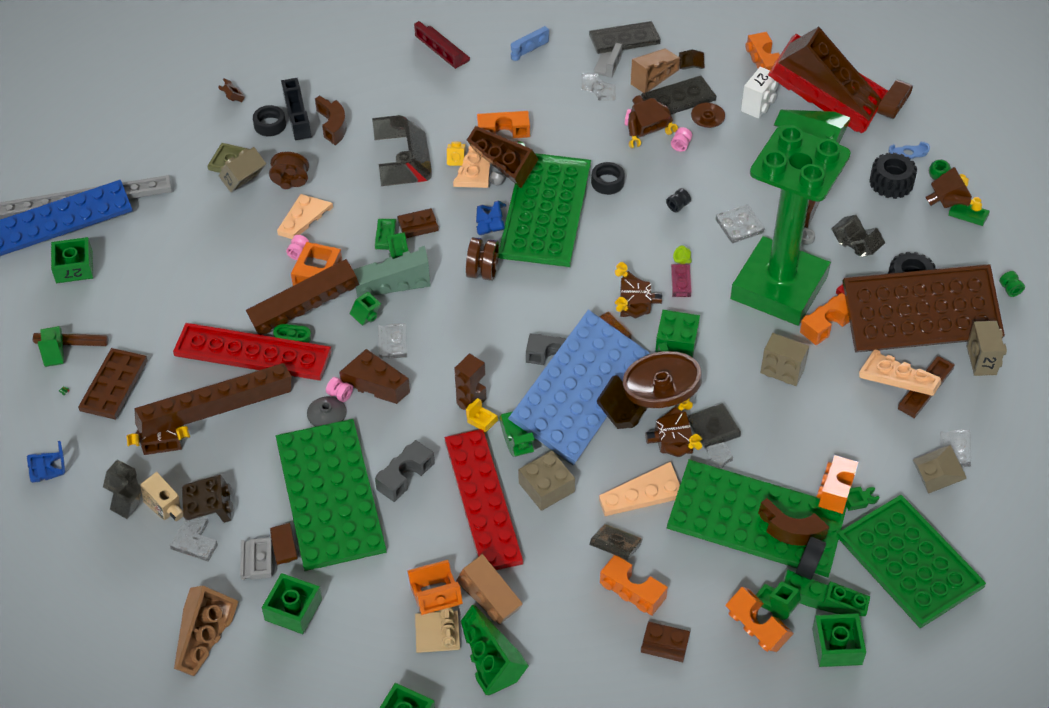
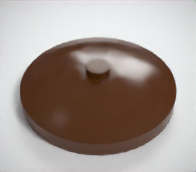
(662, 379)

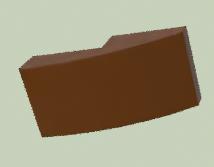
(283, 543)

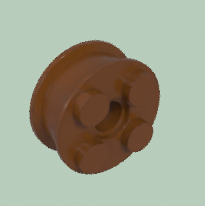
(289, 169)

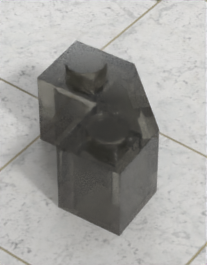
(852, 234)
(123, 483)

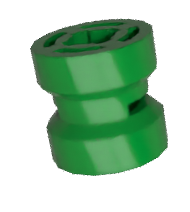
(1012, 284)

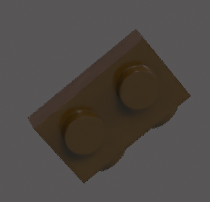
(618, 406)
(206, 498)

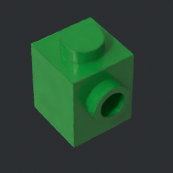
(365, 308)

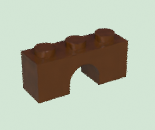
(467, 379)

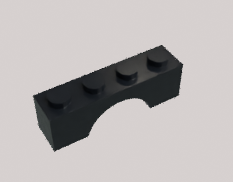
(295, 108)

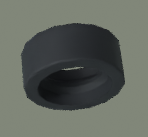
(272, 129)
(607, 168)
(811, 558)

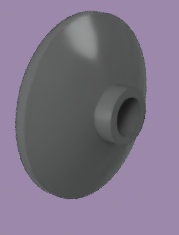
(326, 411)

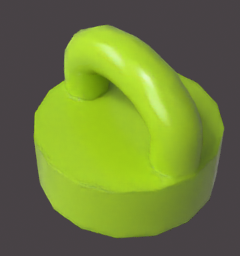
(682, 255)

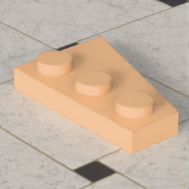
(302, 213)

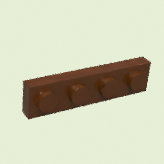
(915, 401)

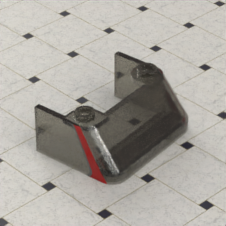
(410, 165)

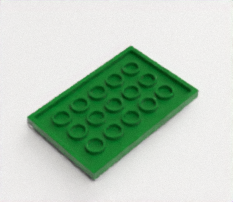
(911, 561)

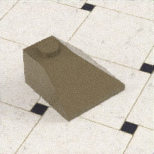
(939, 469)

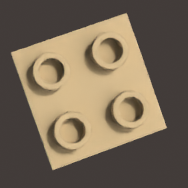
(437, 631)

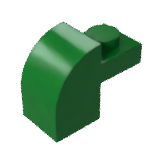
(779, 600)

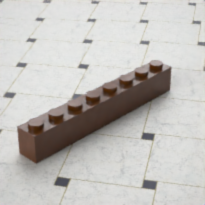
(212, 400)

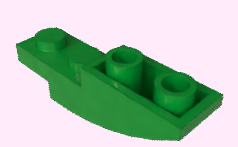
(829, 597)

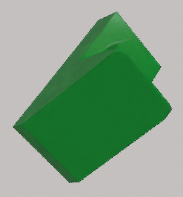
(397, 245)
(51, 346)

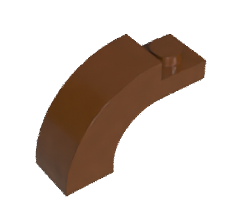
(335, 127)
(789, 529)

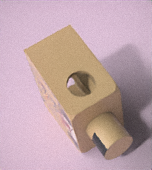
(161, 498)

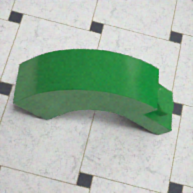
(517, 440)

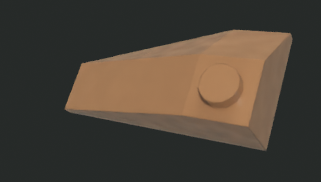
(202, 623)

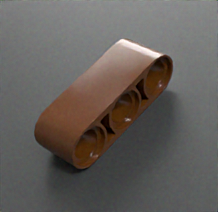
(894, 99)

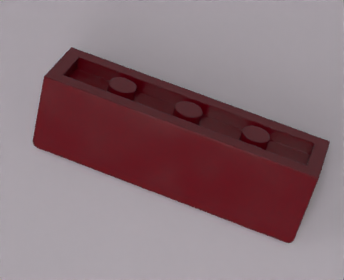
(440, 45)

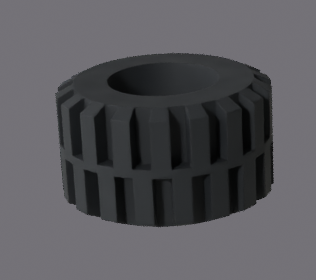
(893, 175)
(910, 262)

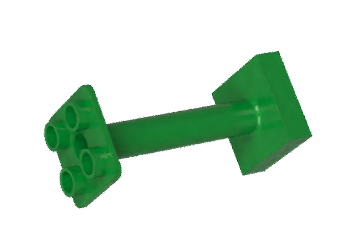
(777, 273)

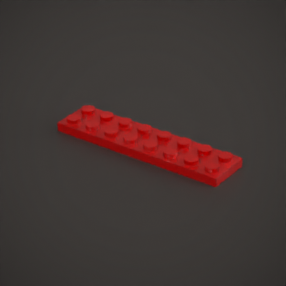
(251, 350)
(483, 499)

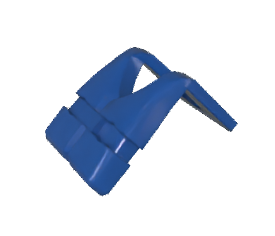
(490, 221)
(41, 468)

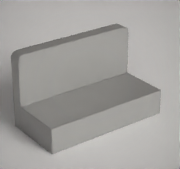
(609, 61)

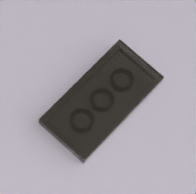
(628, 35)
(683, 94)

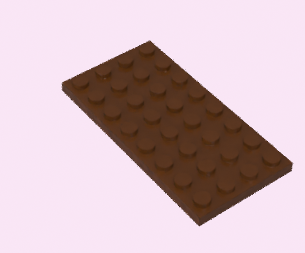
(919, 307)

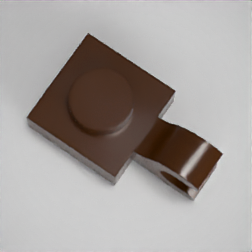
(231, 92)

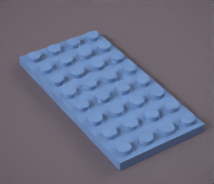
(563, 399)

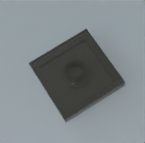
(714, 425)
(616, 541)

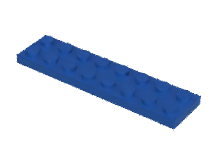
(63, 216)

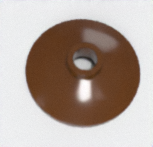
(708, 115)

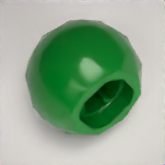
(938, 168)

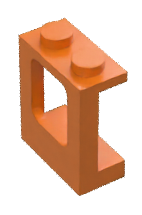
(302, 272)
(435, 598)

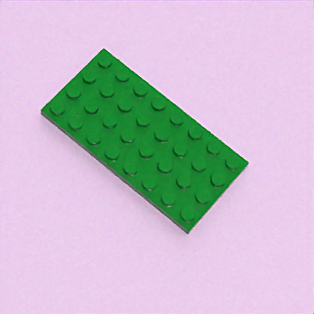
(546, 212)
(330, 495)
(725, 510)

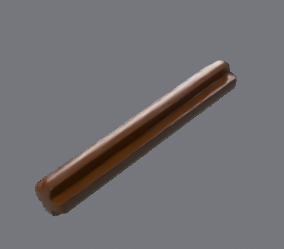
(78, 339)

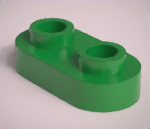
(292, 332)

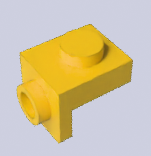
(455, 153)
(479, 416)

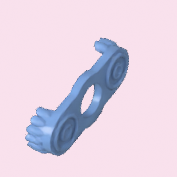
(918, 151)

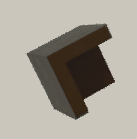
(691, 59)

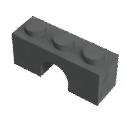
(541, 347)
(413, 458)

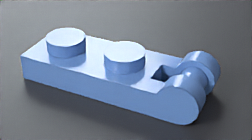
(529, 43)

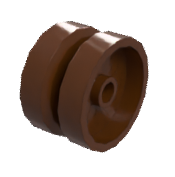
(482, 259)

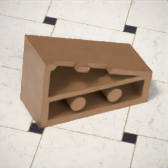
(653, 69)
(489, 589)

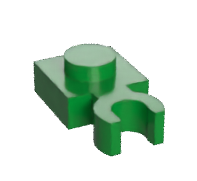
(860, 499)

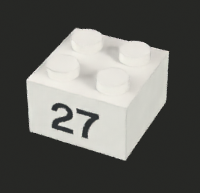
(759, 93)

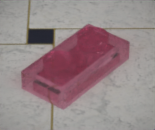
(680, 280)

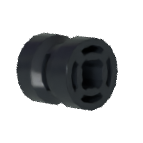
(678, 200)

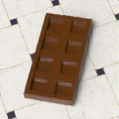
(113, 383)

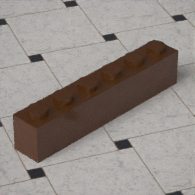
(302, 297)

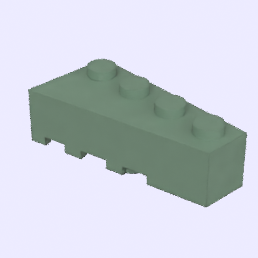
(394, 275)

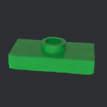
(967, 214)
(384, 228)

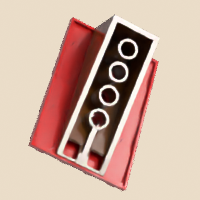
(826, 78)

